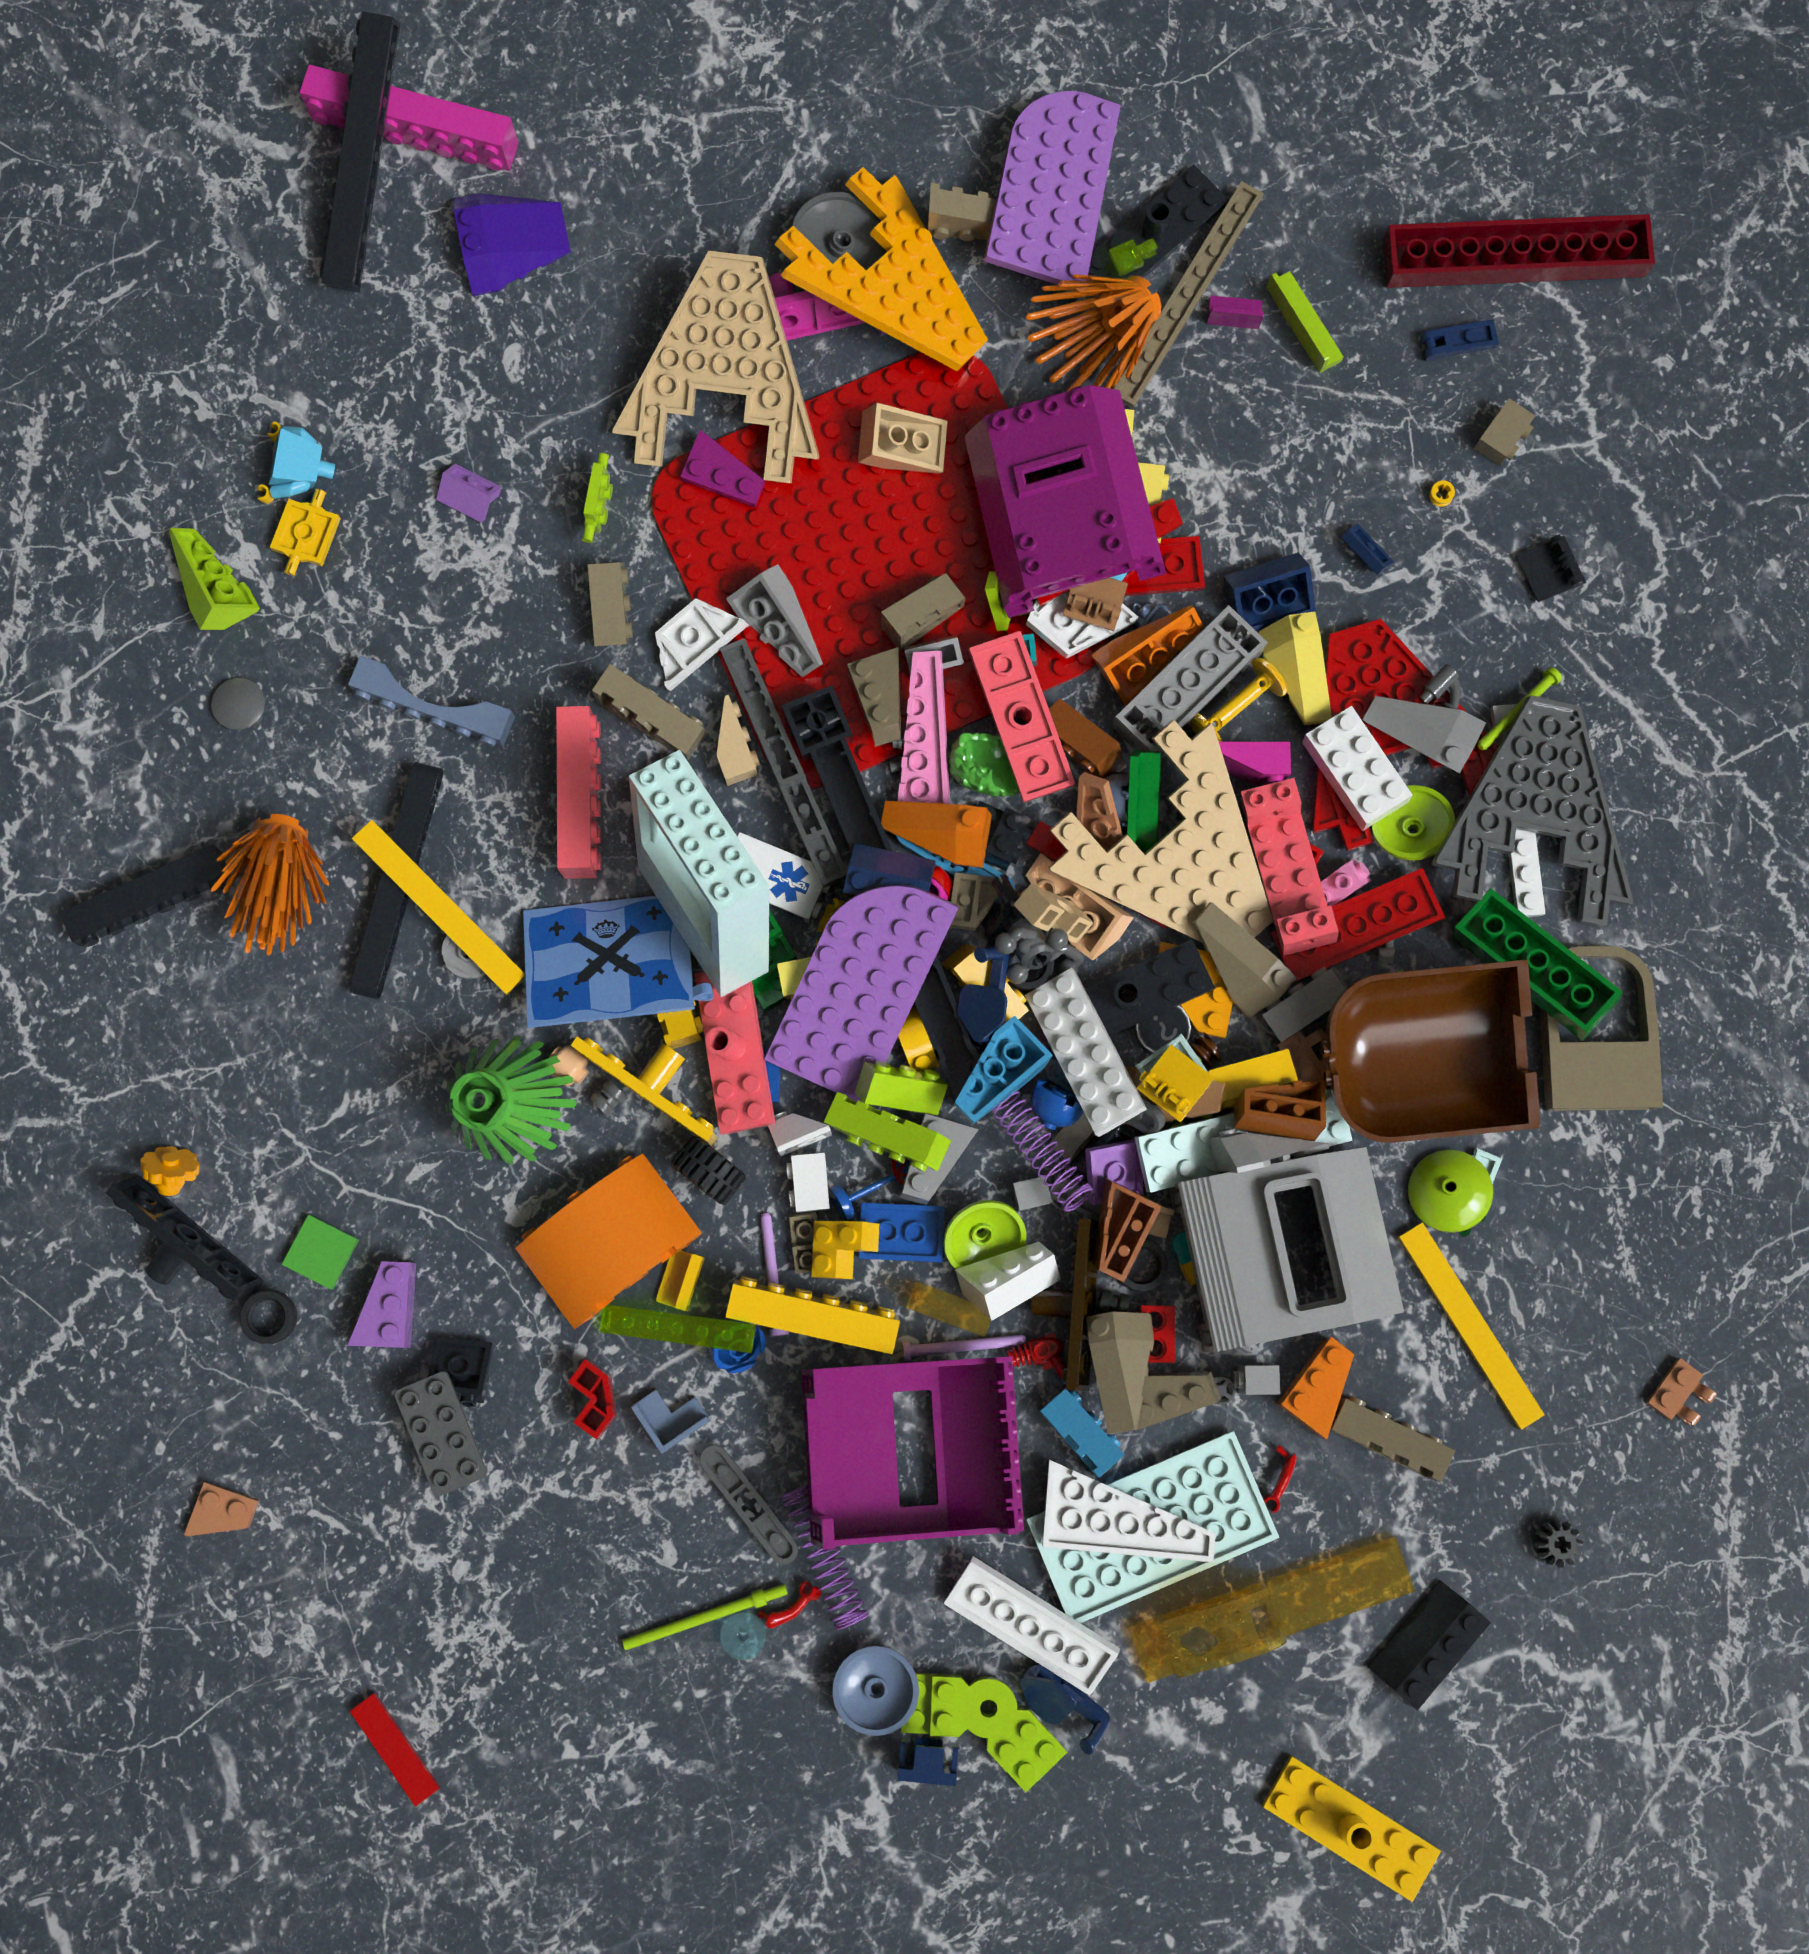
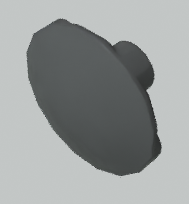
(238, 704)

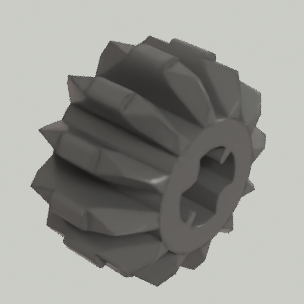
(1569, 1547)

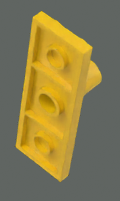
(650, 1083)
(1332, 1814)

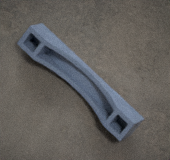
(481, 720)

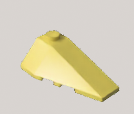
(1297, 654)

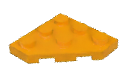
(1210, 1011)

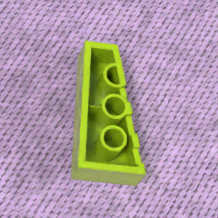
(887, 1133)

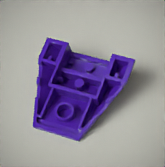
(507, 238)

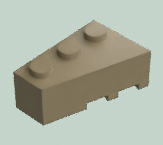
(610, 603)
(878, 693)
(1175, 1394)

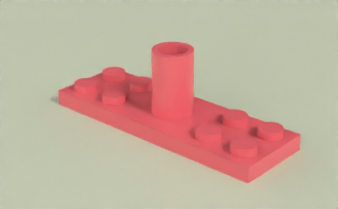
(1014, 692)
(736, 1059)

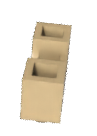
(1050, 910)

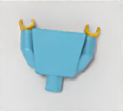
(294, 463)

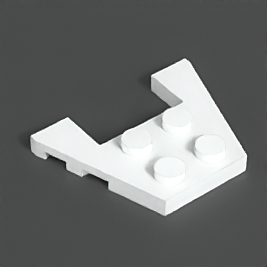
(1067, 634)

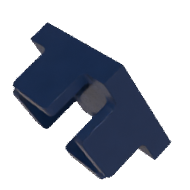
(927, 1763)

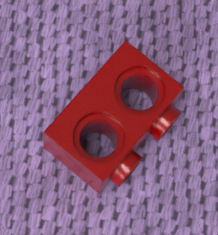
(1164, 1333)

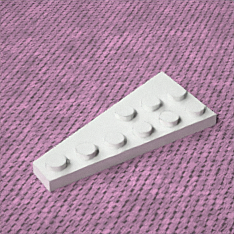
(1103, 1519)

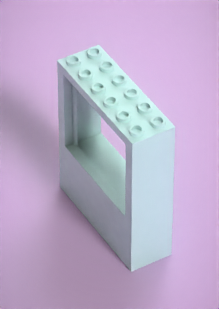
(701, 873)

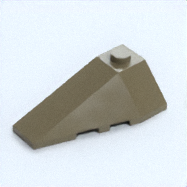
(1248, 968)
(1120, 1358)

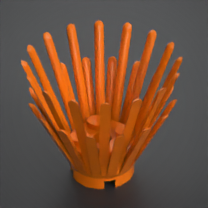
(1122, 315)

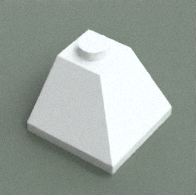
(796, 1132)

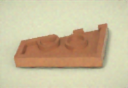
(1097, 810)

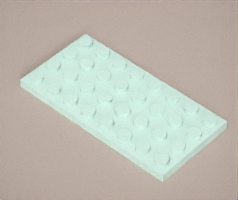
(1202, 1485)

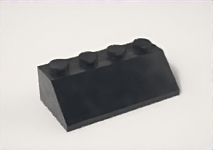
(1428, 1645)

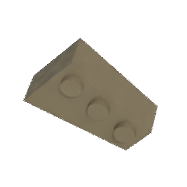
(921, 611)

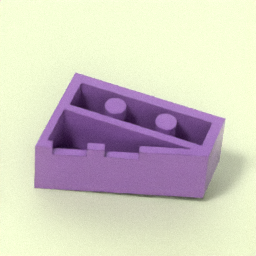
(388, 1308)

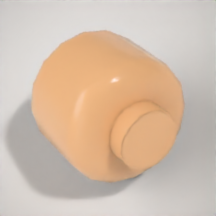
(571, 1064)

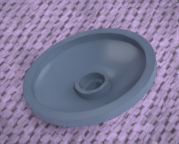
(870, 1711)

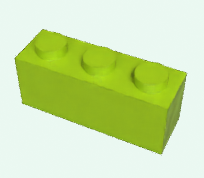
(901, 1088)

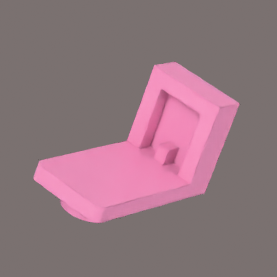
(1345, 881)

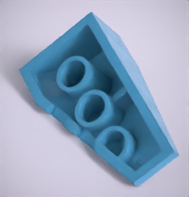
(1003, 1068)

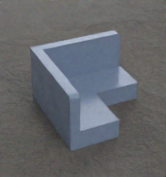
(667, 1427)

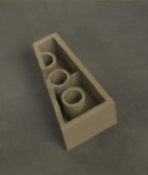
(648, 712)

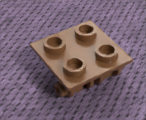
(1096, 603)

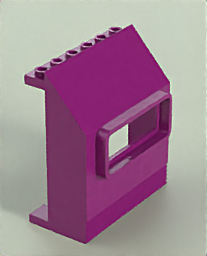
(855, 1458)

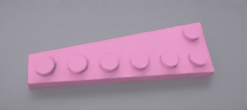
(925, 746)

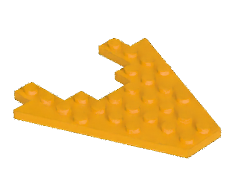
(904, 291)

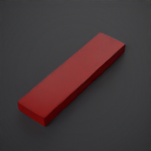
(395, 1749)

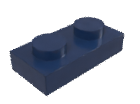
(1373, 555)

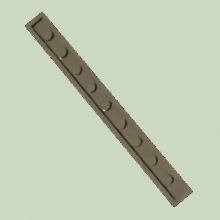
(1189, 291)

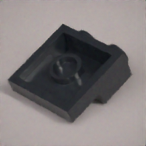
(1004, 836)
(466, 1364)

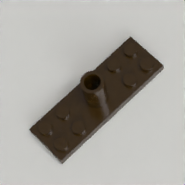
(1076, 1305)

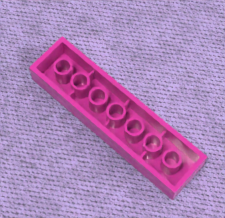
(419, 121)

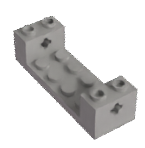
(1190, 679)

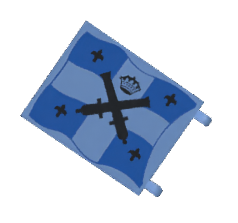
(606, 963)

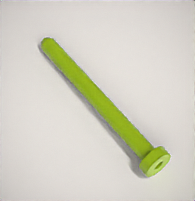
(1550, 677)

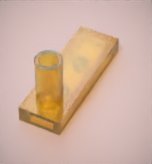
(948, 1309)

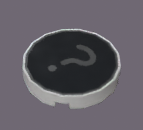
(1163, 1028)

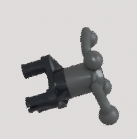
(1030, 943)

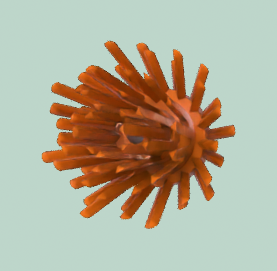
(272, 880)

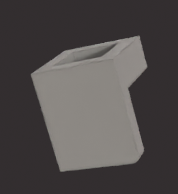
(1031, 1193)

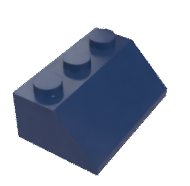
(1271, 590)
(880, 867)

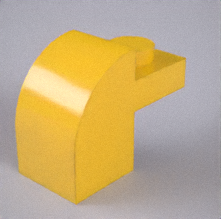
(917, 1043)

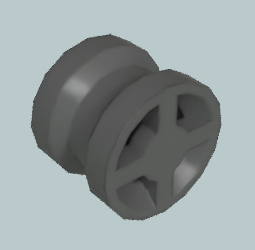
(1226, 1390)

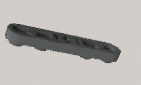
(1148, 1121)
(767, 1526)

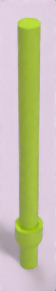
(758, 1599)

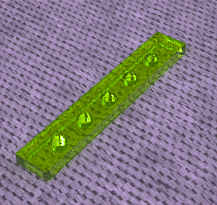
(678, 1328)

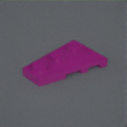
(720, 472)

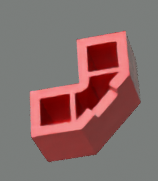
(601, 1408)

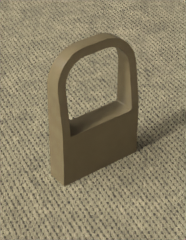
(1605, 1073)

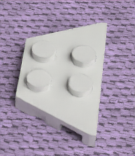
(693, 639)

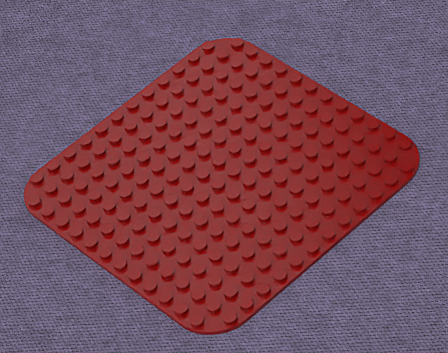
(857, 544)

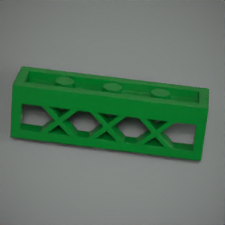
(1144, 798)

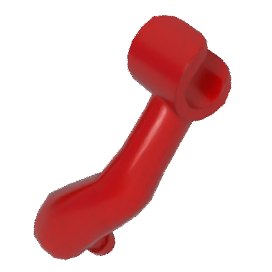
(1284, 1478)
(778, 1618)

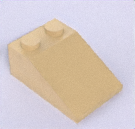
(902, 439)

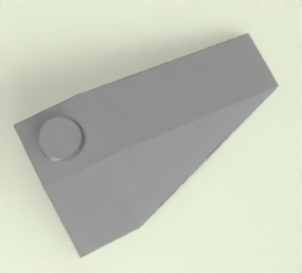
(1436, 731)
(1246, 1151)

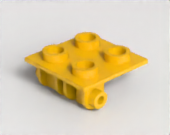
(1175, 1083)

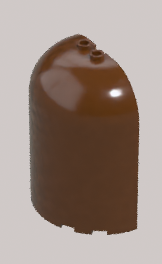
(1433, 1053)

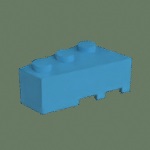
(1082, 1431)

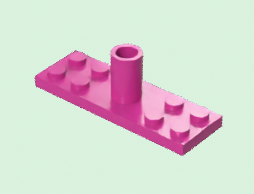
(805, 313)

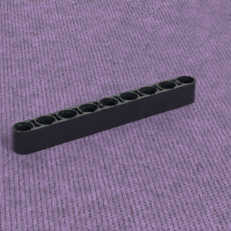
(390, 899)

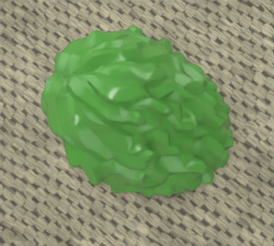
(982, 765)

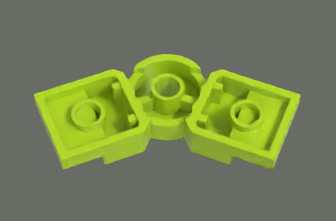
(1012, 1733)

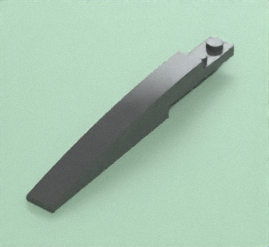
(784, 763)

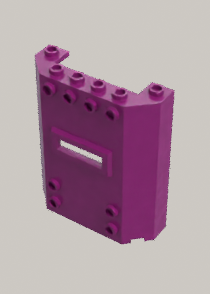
(1072, 523)

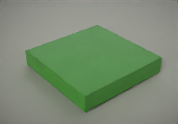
(320, 1252)

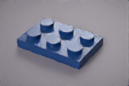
(906, 1232)

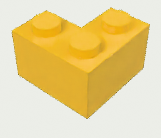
(835, 1246)

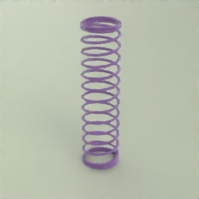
(1077, 1192)
(851, 1617)

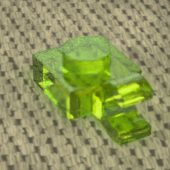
(1130, 257)

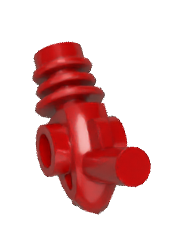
(1041, 1351)

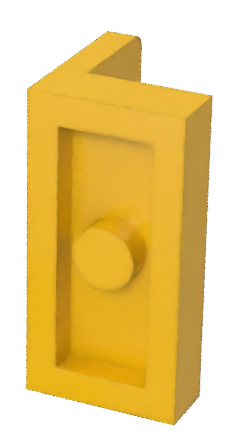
(680, 1280)

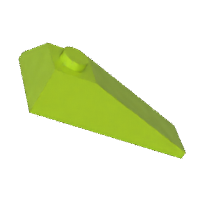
(210, 589)

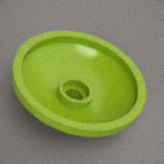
(1428, 814)
(1445, 1209)
(1002, 1232)

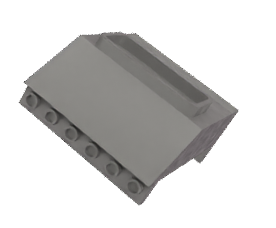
(1244, 1260)

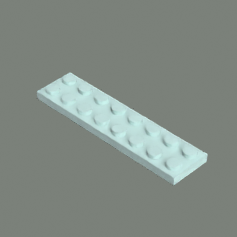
(1187, 1154)

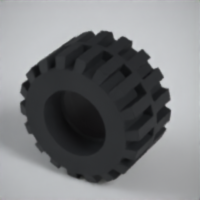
(708, 1170)

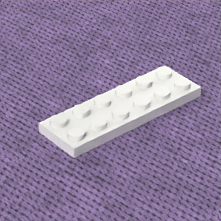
(1085, 1052)
(1032, 1626)

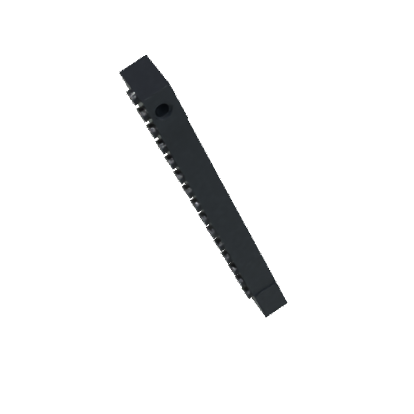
(824, 737)

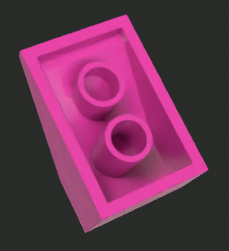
(1257, 761)

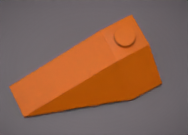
(1142, 654)
(943, 829)

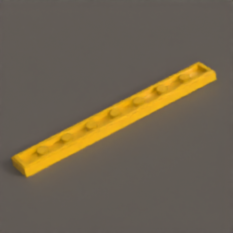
(439, 907)
(1471, 1326)

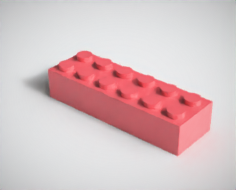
(576, 792)

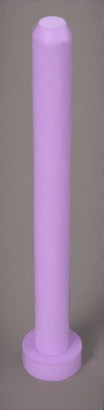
(770, 1260)
(961, 1345)

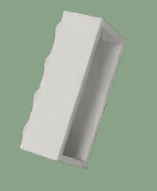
(1357, 768)

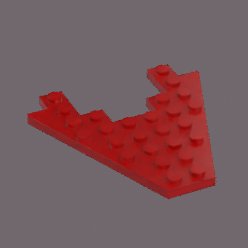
(1368, 664)

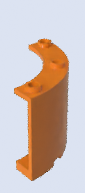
(607, 1239)

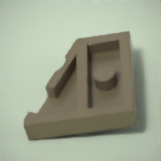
(975, 899)

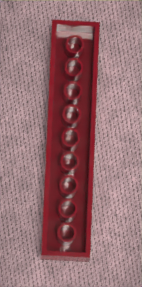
(1518, 250)

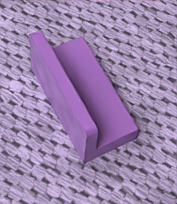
(467, 492)

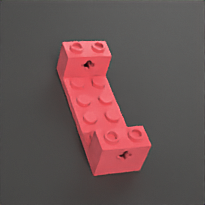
(1288, 867)

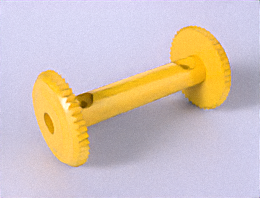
(1271, 680)

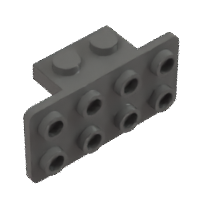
(440, 1434)

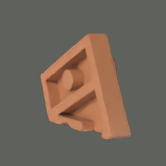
(220, 1511)

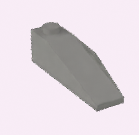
(775, 613)

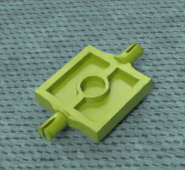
(598, 493)

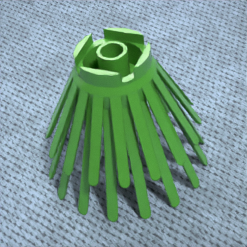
(507, 1100)

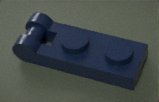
(1460, 339)

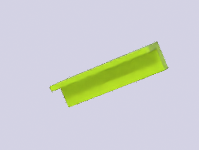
(1304, 321)

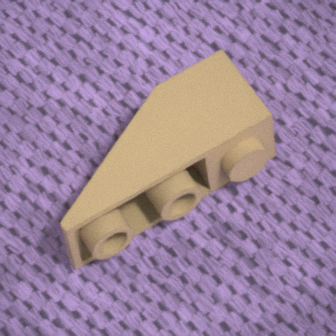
(732, 750)

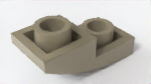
(802, 1240)

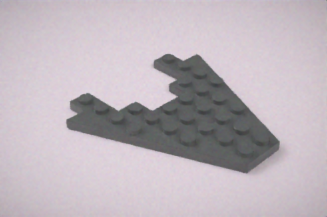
(1546, 785)

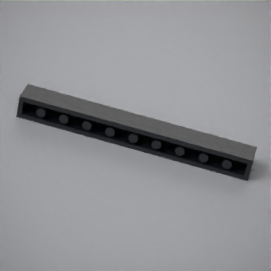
(360, 151)

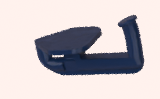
(981, 1006)
(1056, 1698)

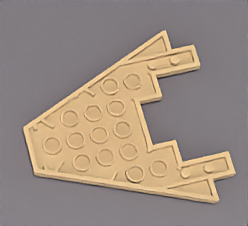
(725, 342)
(1193, 864)

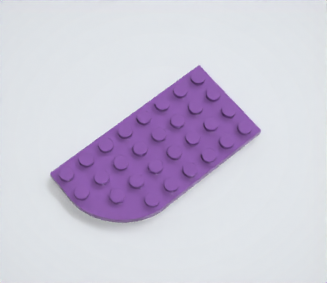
(1053, 186)
(861, 985)

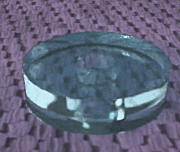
(729, 1635)

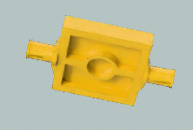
(305, 532)

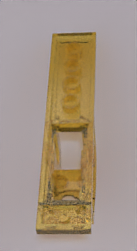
(1291, 1604)

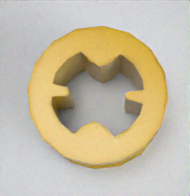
(1439, 501)

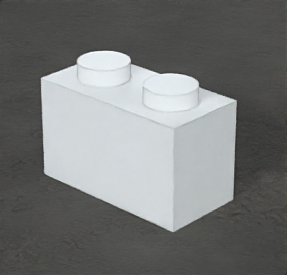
(810, 1183)

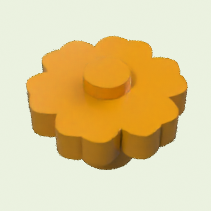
(169, 1168)

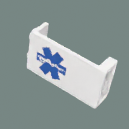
(790, 878)

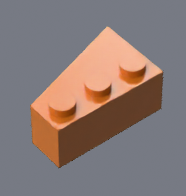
(1318, 1387)

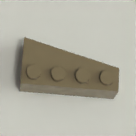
(959, 214)
(1392, 1440)

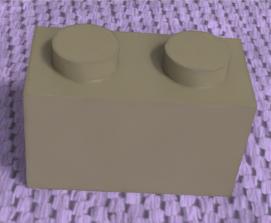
(1504, 432)

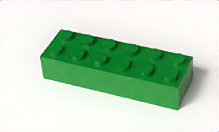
(1557, 977)

